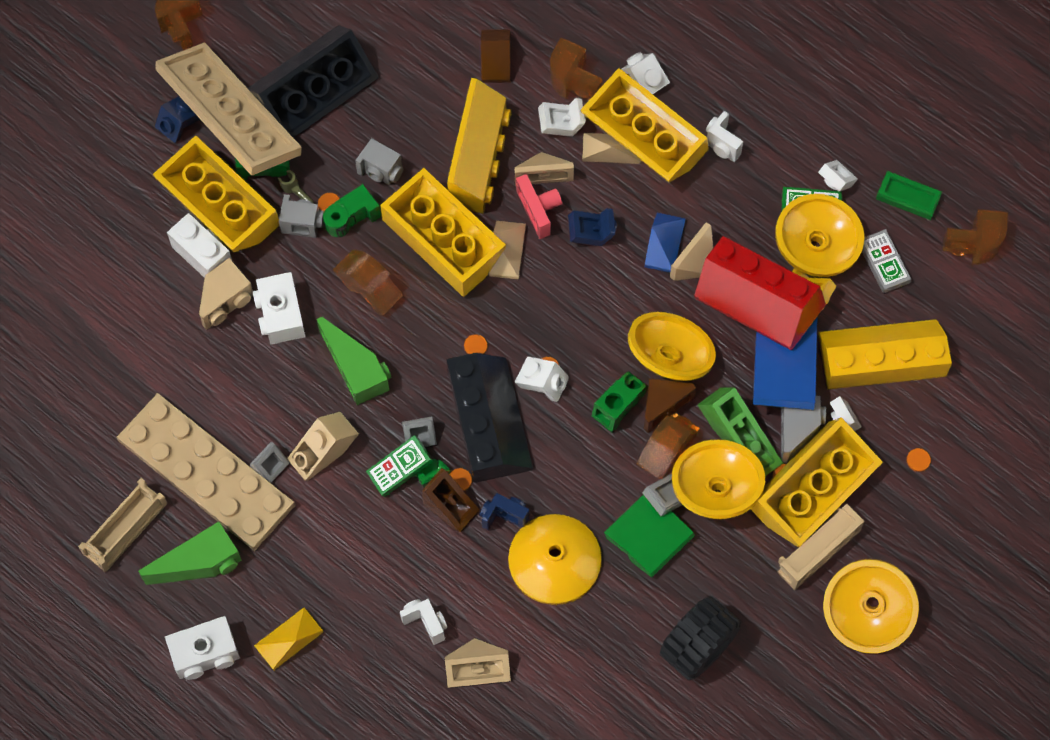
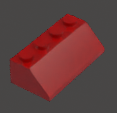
(758, 293)

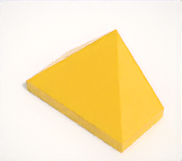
(288, 638)

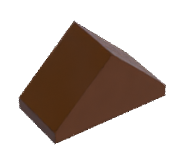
(495, 56)
(665, 399)
(448, 501)

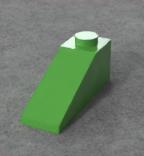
(356, 363)
(735, 423)
(198, 558)

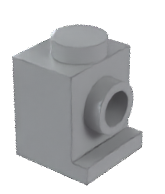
(379, 163)
(300, 217)

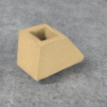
(223, 291)
(322, 444)

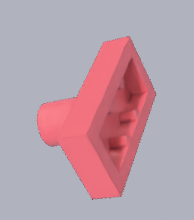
(537, 205)

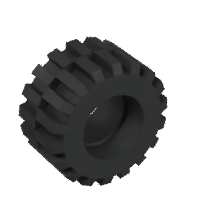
(700, 638)

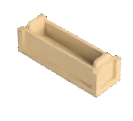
(123, 526)
(820, 546)

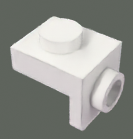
(646, 71)
(561, 118)
(722, 141)
(542, 377)
(432, 621)

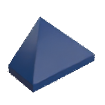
(664, 242)

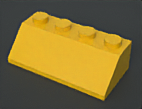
(646, 126)
(477, 146)
(218, 196)
(442, 231)
(884, 354)
(816, 482)

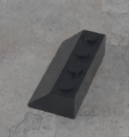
(315, 80)
(488, 416)

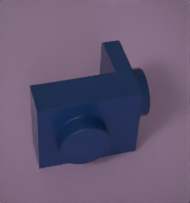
(175, 117)
(592, 227)
(510, 509)

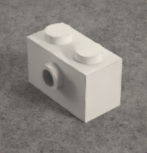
(197, 245)
(280, 308)
(202, 648)

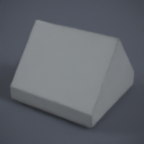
(422, 428)
(270, 462)

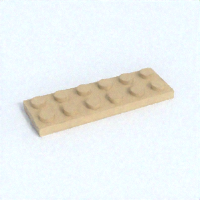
(228, 108)
(206, 471)

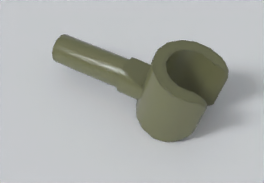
(293, 186)

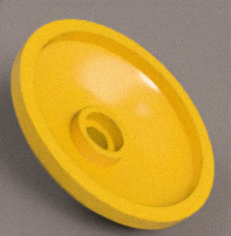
(826, 222)
(671, 346)
(720, 467)
(554, 578)
(868, 627)

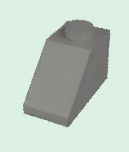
(799, 427)

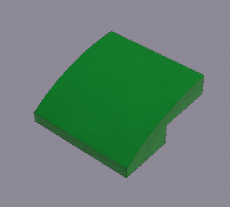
(648, 537)

